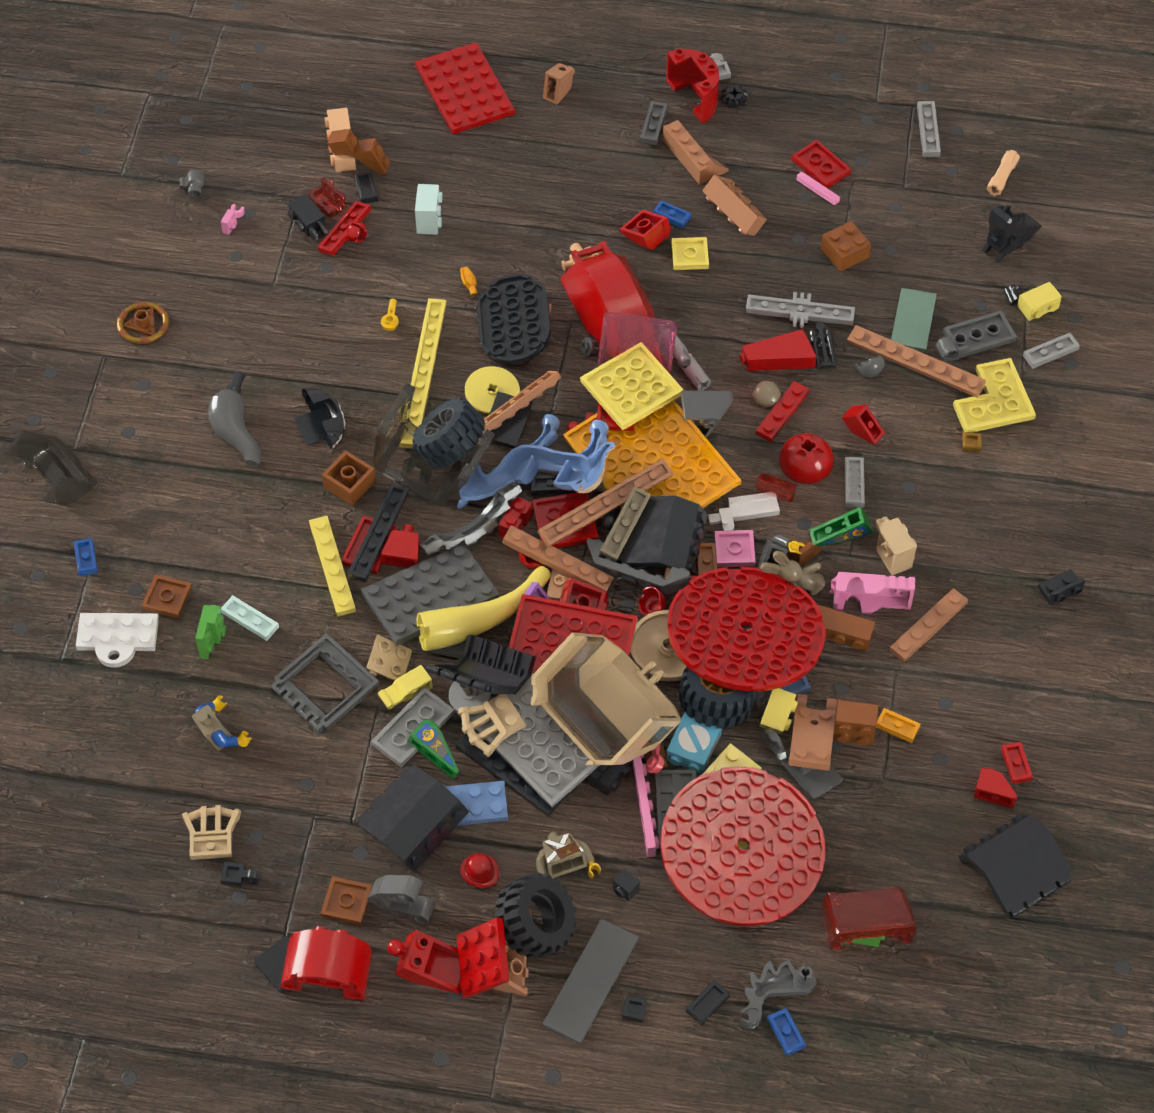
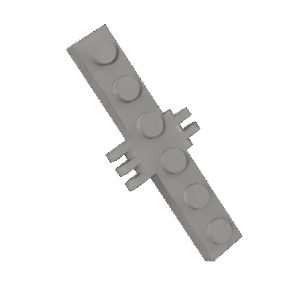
(800, 309)

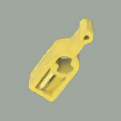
(406, 687)

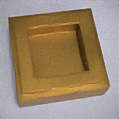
(971, 442)

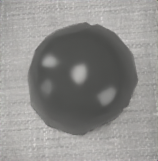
(871, 367)

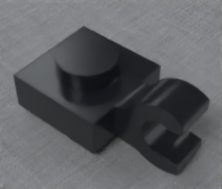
(236, 873)

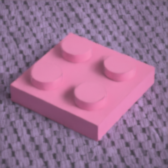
(735, 548)

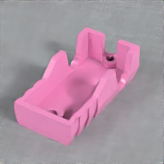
(872, 591)

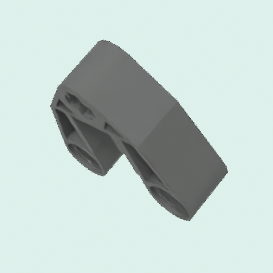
(400, 897)

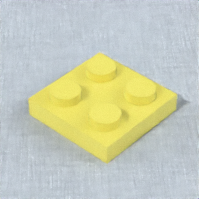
(690, 253)

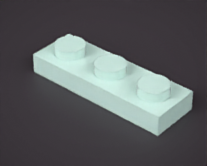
(249, 618)

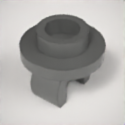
(588, 346)

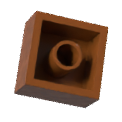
(845, 246)
(348, 478)
(855, 722)

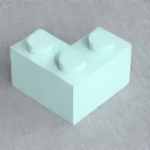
(428, 209)

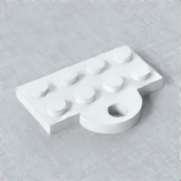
(117, 634)

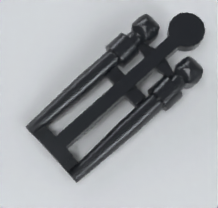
(829, 338)

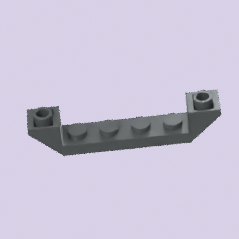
(675, 581)

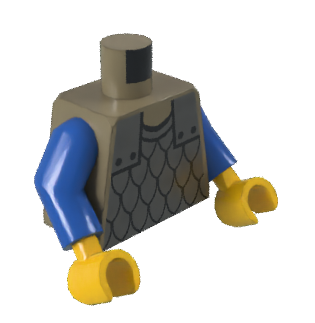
(214, 727)

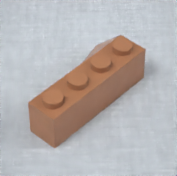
(690, 154)
(734, 205)

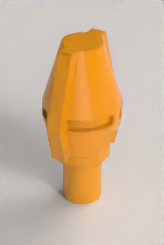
(469, 280)

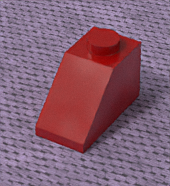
(863, 423)
(994, 788)

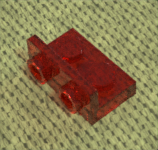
(782, 488)

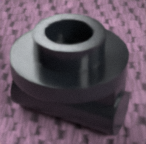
(1013, 293)

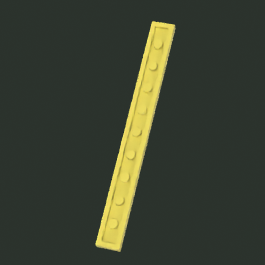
(425, 363)

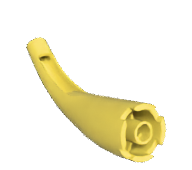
(453, 624)

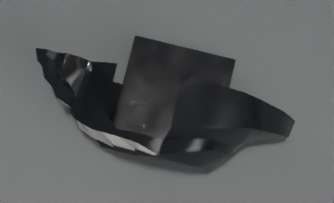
(324, 420)

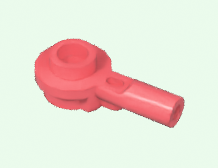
(655, 762)

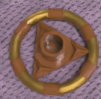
(142, 322)

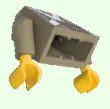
(564, 855)

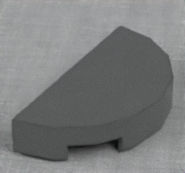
(773, 741)

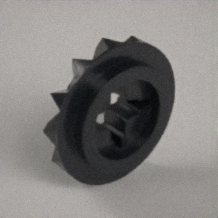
(728, 98)

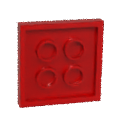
(552, 508)
(482, 958)

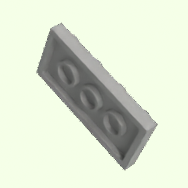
(394, 736)

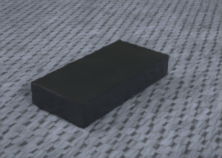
(366, 187)
(707, 1002)

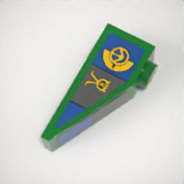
(842, 528)
(431, 743)

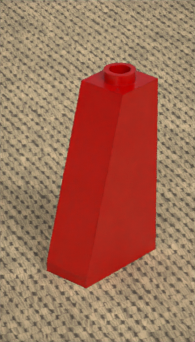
(779, 353)

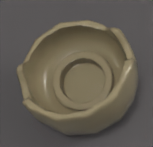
(766, 394)

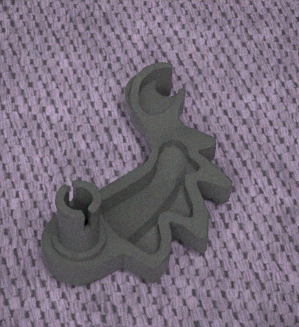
(783, 982)

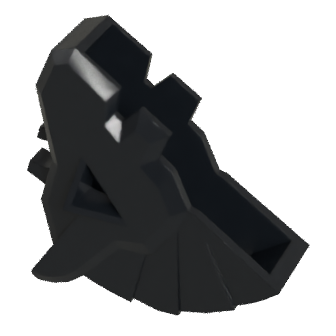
(1008, 230)

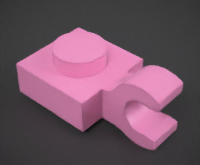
(229, 220)

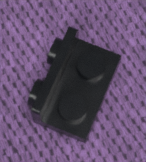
(1061, 586)

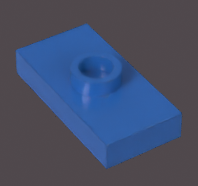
(675, 215)
(85, 557)
(786, 1031)

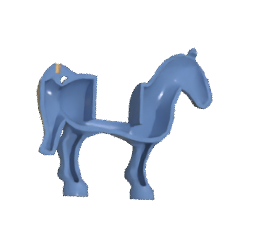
(576, 470)

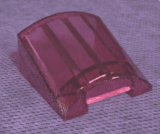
(627, 330)

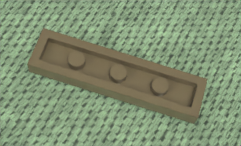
(625, 523)

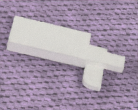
(746, 508)

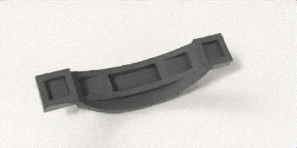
(476, 528)

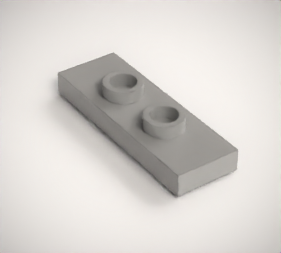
(854, 482)

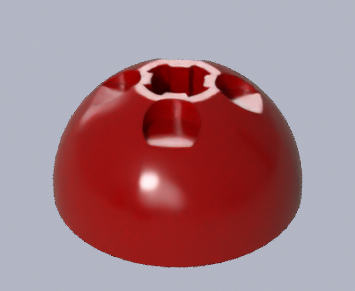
(806, 458)

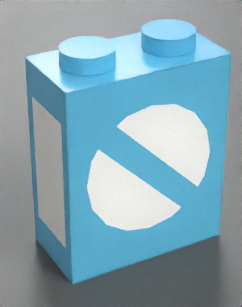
(692, 744)

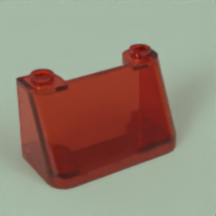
(868, 915)

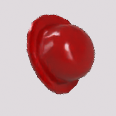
(480, 870)

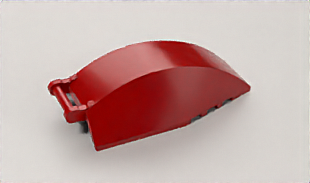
(602, 286)

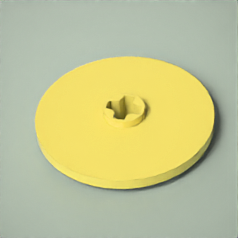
(482, 380)

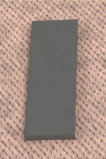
(590, 982)

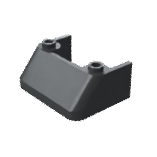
(705, 408)

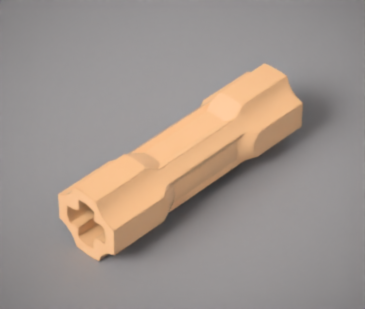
(998, 181)

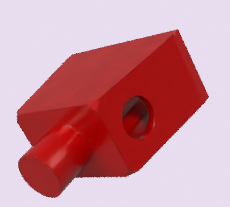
(402, 548)

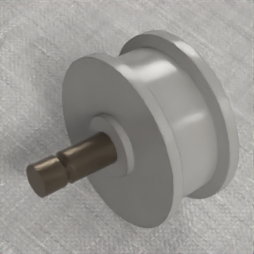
(463, 695)

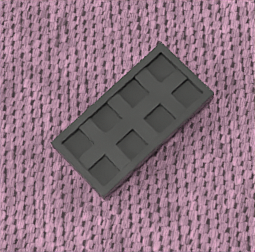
(668, 785)

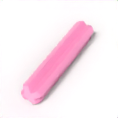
(818, 188)

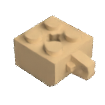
(895, 545)

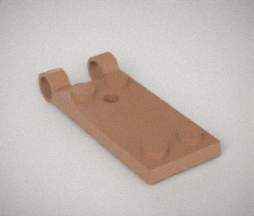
(812, 743)

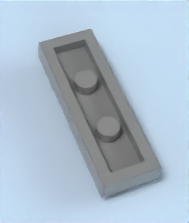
(1051, 350)

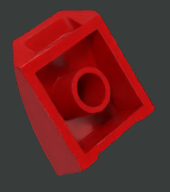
(647, 229)
(584, 594)

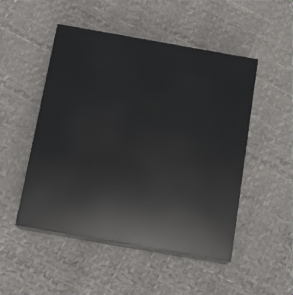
(272, 962)

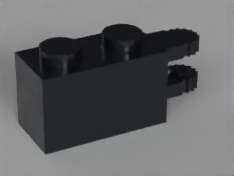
(307, 217)

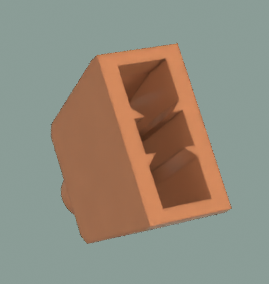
(557, 82)

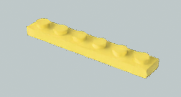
(332, 566)

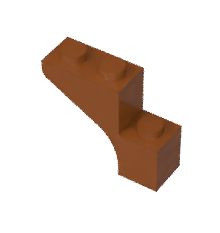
(366, 151)

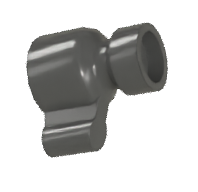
(194, 183)

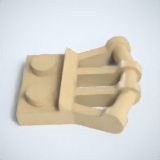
(503, 716)
(211, 843)

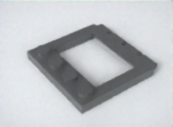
(343, 664)

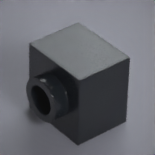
(625, 885)

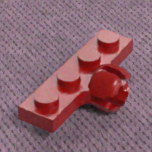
(347, 229)

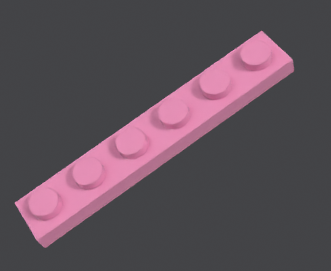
(645, 806)

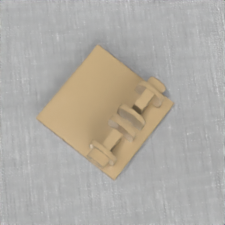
(388, 658)

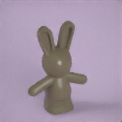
(793, 573)

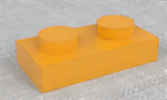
(898, 725)

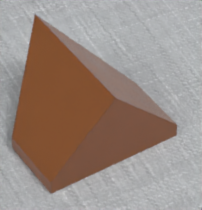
(808, 552)

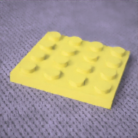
(631, 385)

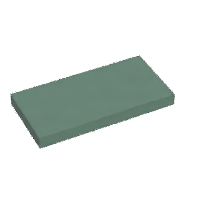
(913, 319)

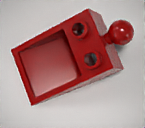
(435, 964)

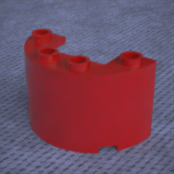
(699, 72)
(327, 960)

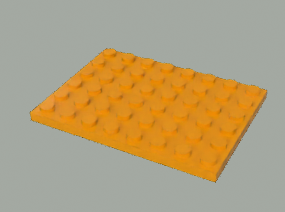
(697, 466)

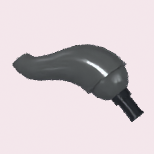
(227, 420)

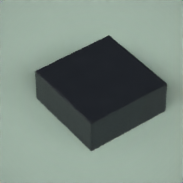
(634, 1009)

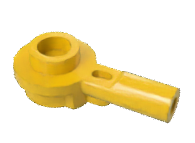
(390, 321)

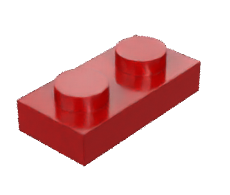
(1016, 762)

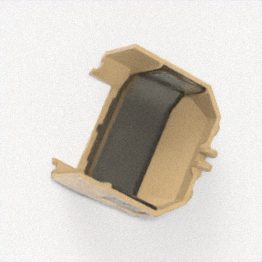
(603, 699)

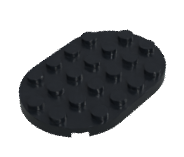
(514, 319)

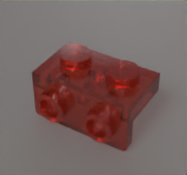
(328, 198)

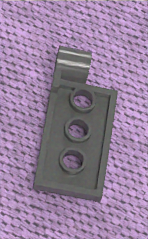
(953, 350)

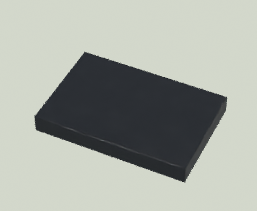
(511, 429)

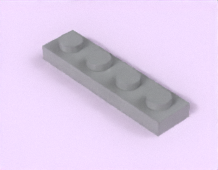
(928, 129)

